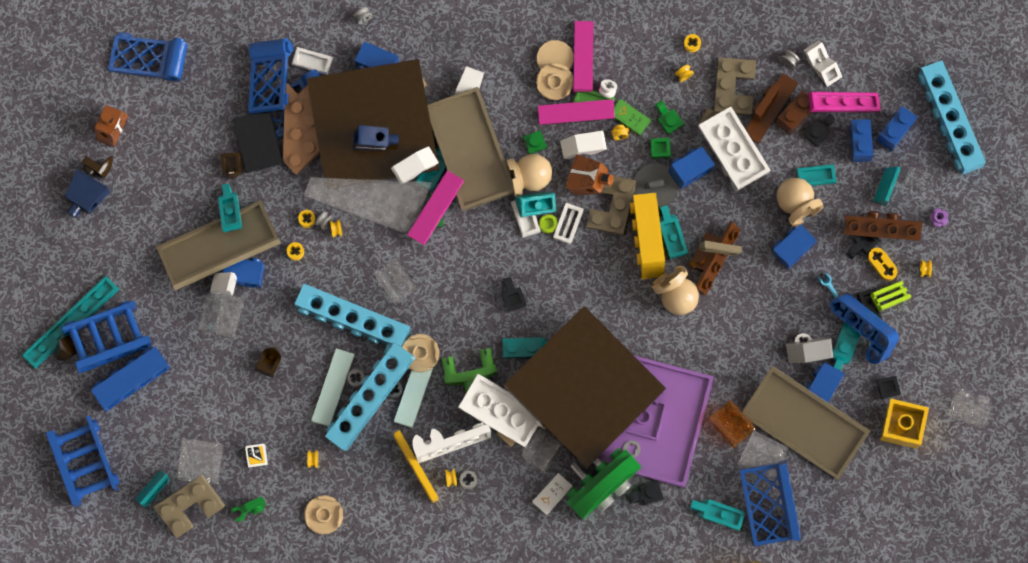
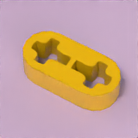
(879, 266)

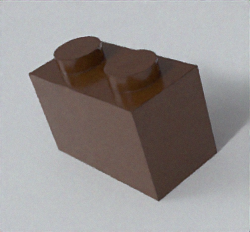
(794, 114)

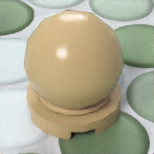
(530, 173)
(797, 198)
(678, 294)

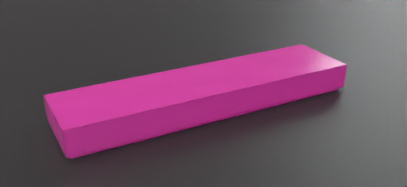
(583, 56)
(844, 102)
(576, 112)
(435, 207)

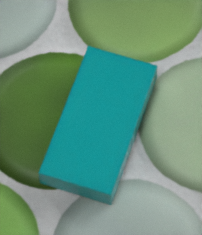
(818, 174)

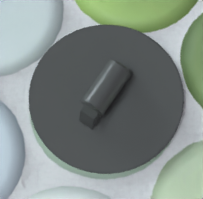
(656, 179)

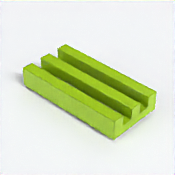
(901, 291)

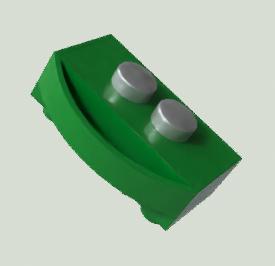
(609, 480)

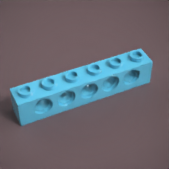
(938, 73)
(309, 295)
(334, 430)

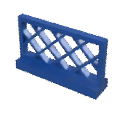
(787, 505)

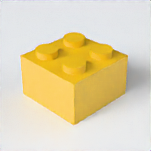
(904, 423)

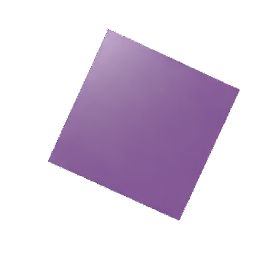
(668, 426)

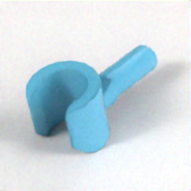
(827, 283)

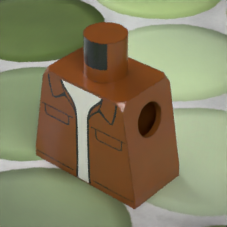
(110, 123)
(587, 176)

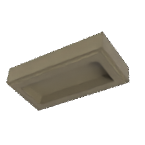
(720, 248)

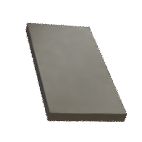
(470, 148)
(211, 249)
(805, 422)

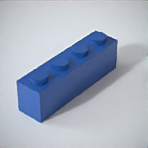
(130, 378)

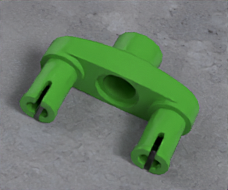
(466, 378)

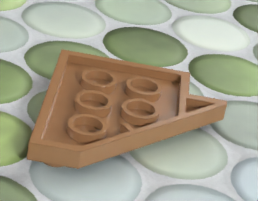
(300, 135)

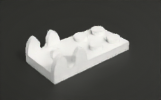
(734, 149)
(499, 410)
(440, 446)

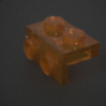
(732, 424)

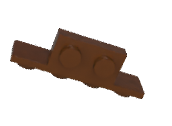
(767, 110)
(883, 226)
(709, 262)

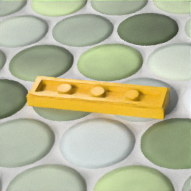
(416, 467)

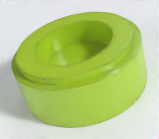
(548, 224)

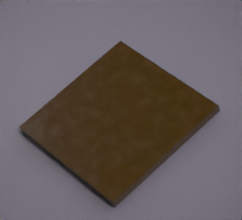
(375, 97)
(585, 387)

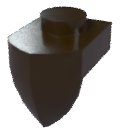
(231, 165)
(94, 168)
(66, 348)
(269, 361)

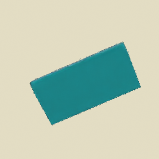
(886, 185)
(536, 203)
(152, 488)

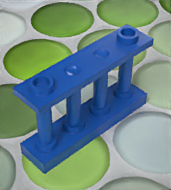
(103, 355)
(69, 476)

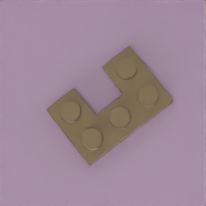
(727, 73)
(616, 219)
(197, 491)

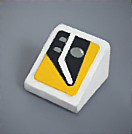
(256, 455)

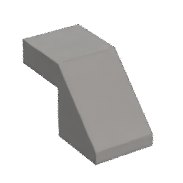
(809, 351)

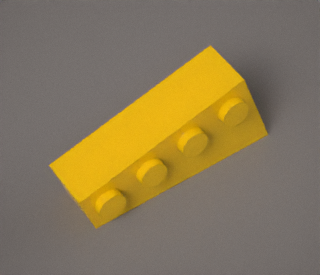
(649, 235)

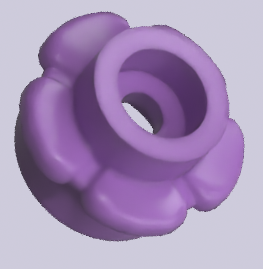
(939, 222)

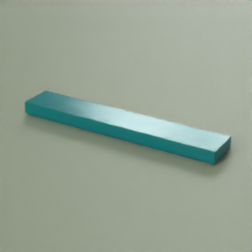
(81, 310)

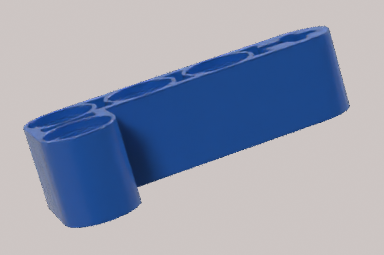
(862, 320)

